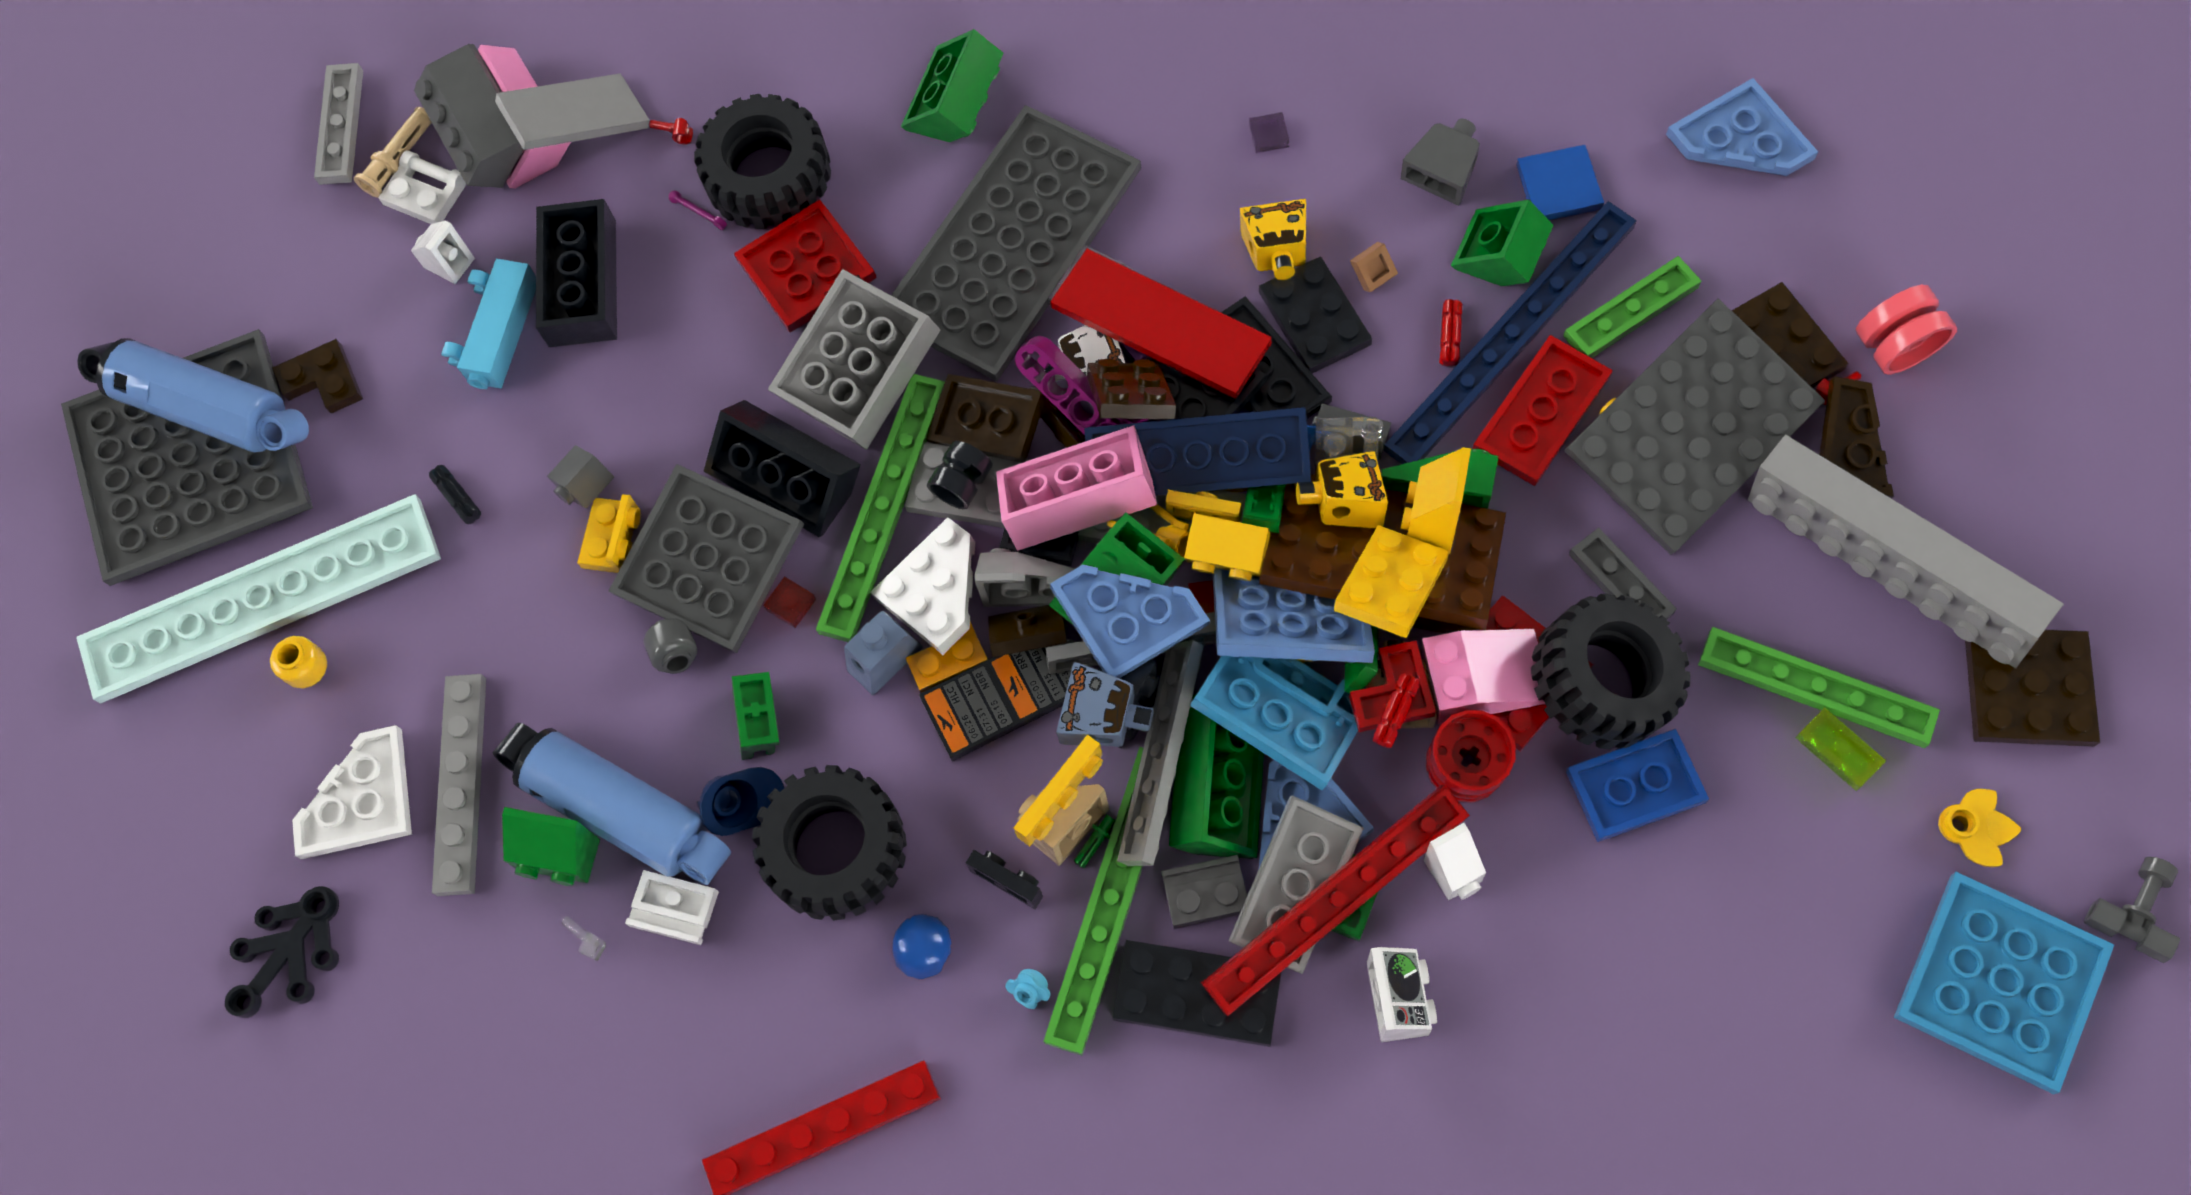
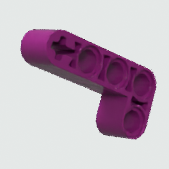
(1065, 399)

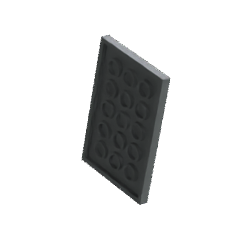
(1694, 426)

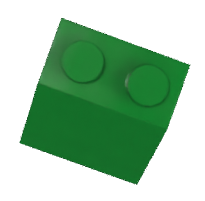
(1503, 243)
(548, 846)

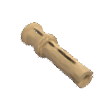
(386, 162)

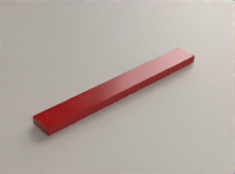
(1334, 900)

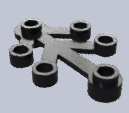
(287, 947)

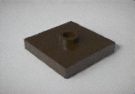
(1025, 630)

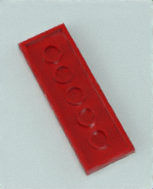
(1161, 323)

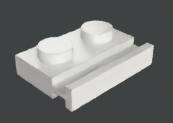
(672, 907)

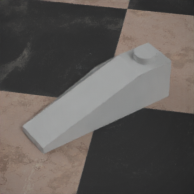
(1015, 579)

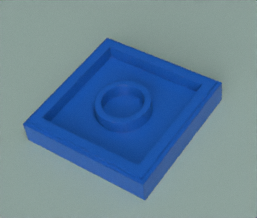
(1561, 182)

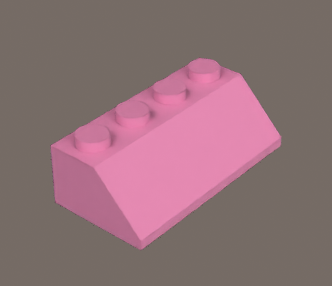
(512, 75)
(1075, 488)

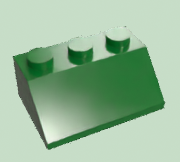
(953, 88)

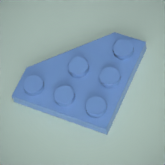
(1743, 132)
(1126, 616)
(1285, 783)

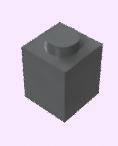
(579, 477)

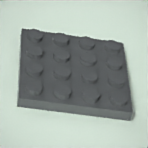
(706, 557)

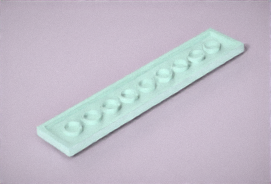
(257, 598)

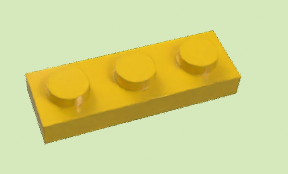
(1059, 792)

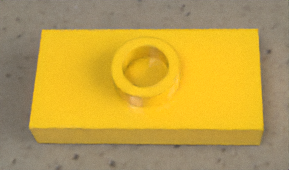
(1204, 503)

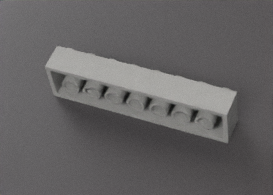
(1902, 552)

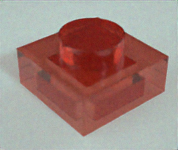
(789, 602)

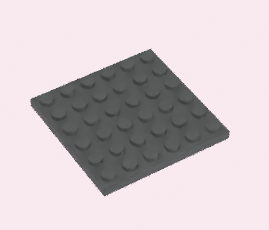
(173, 491)

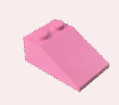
(1481, 671)

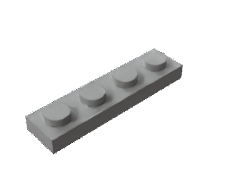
(338, 124)

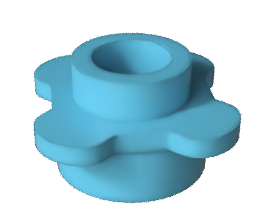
(1029, 988)

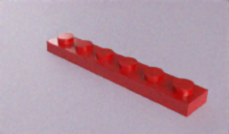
(821, 1129)

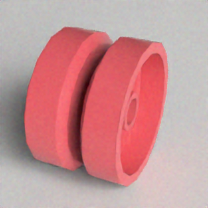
(1906, 329)

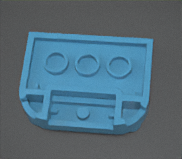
(1282, 712)

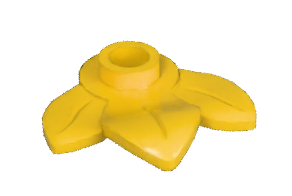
(1983, 827)

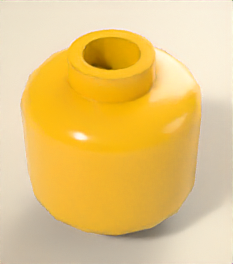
(298, 662)

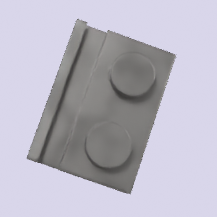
(1205, 891)

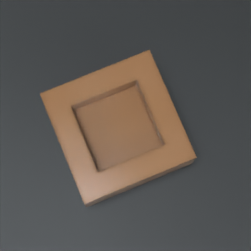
(1374, 266)

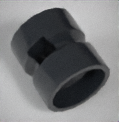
(961, 471)

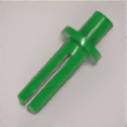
(1100, 832)

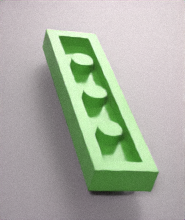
(1632, 308)

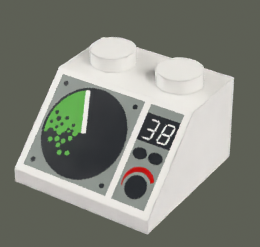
(1399, 993)

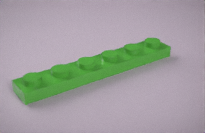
(1819, 687)

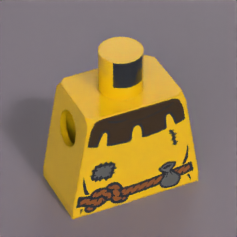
(1275, 236)
(1347, 491)

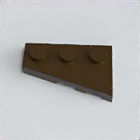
(1852, 434)

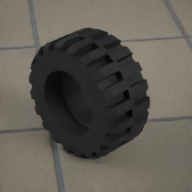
(754, 126)
(1639, 642)
(801, 804)

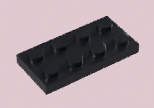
(1165, 991)

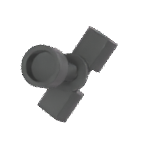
(2136, 920)

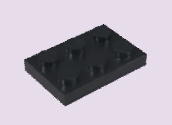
(1315, 315)

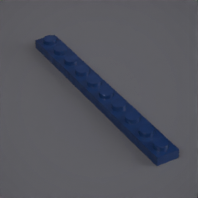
(1510, 335)

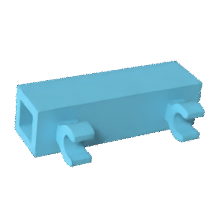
(496, 325)

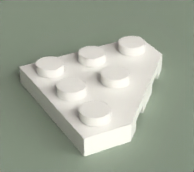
(933, 586)
(359, 799)

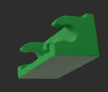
(755, 714)

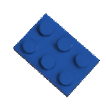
(1637, 785)

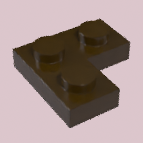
(320, 368)

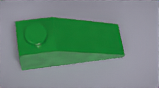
(1478, 480)

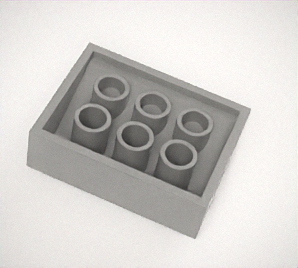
(855, 358)

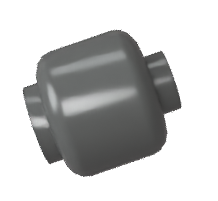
(670, 646)

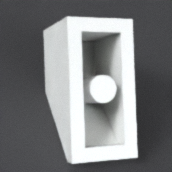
(443, 251)
(1455, 863)

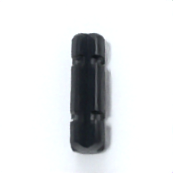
(454, 494)

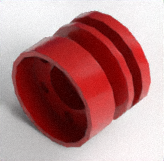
(1483, 738)

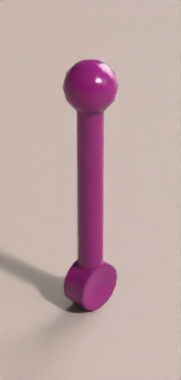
(676, 197)

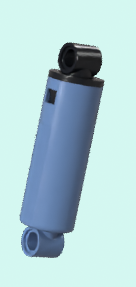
(192, 395)
(611, 803)

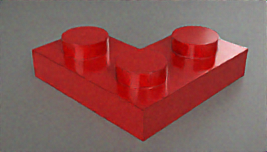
(1371, 702)

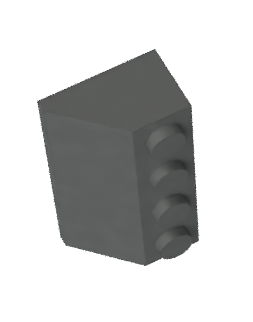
(462, 107)

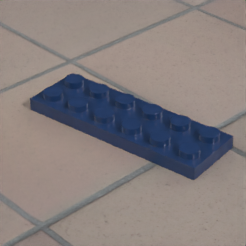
(1223, 450)

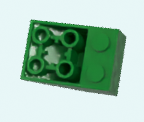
(1131, 551)

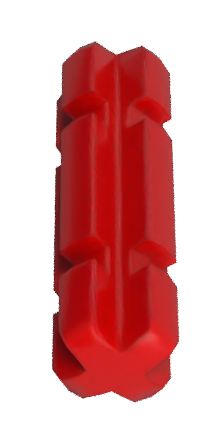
(1451, 333)
(1396, 710)

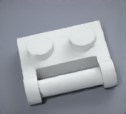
(417, 197)

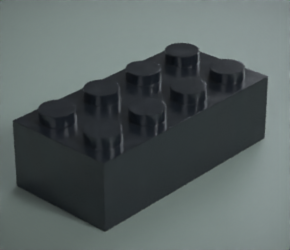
(576, 273)

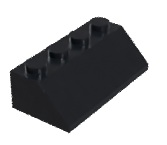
(780, 466)

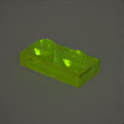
(1840, 749)

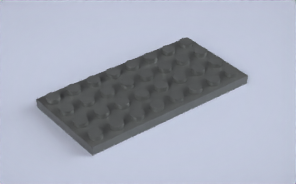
(1014, 238)

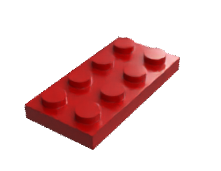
(1543, 409)

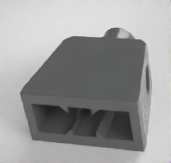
(1443, 160)

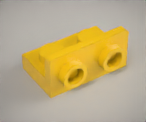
(609, 534)

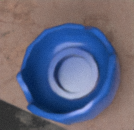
(921, 946)

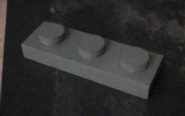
(1617, 573)

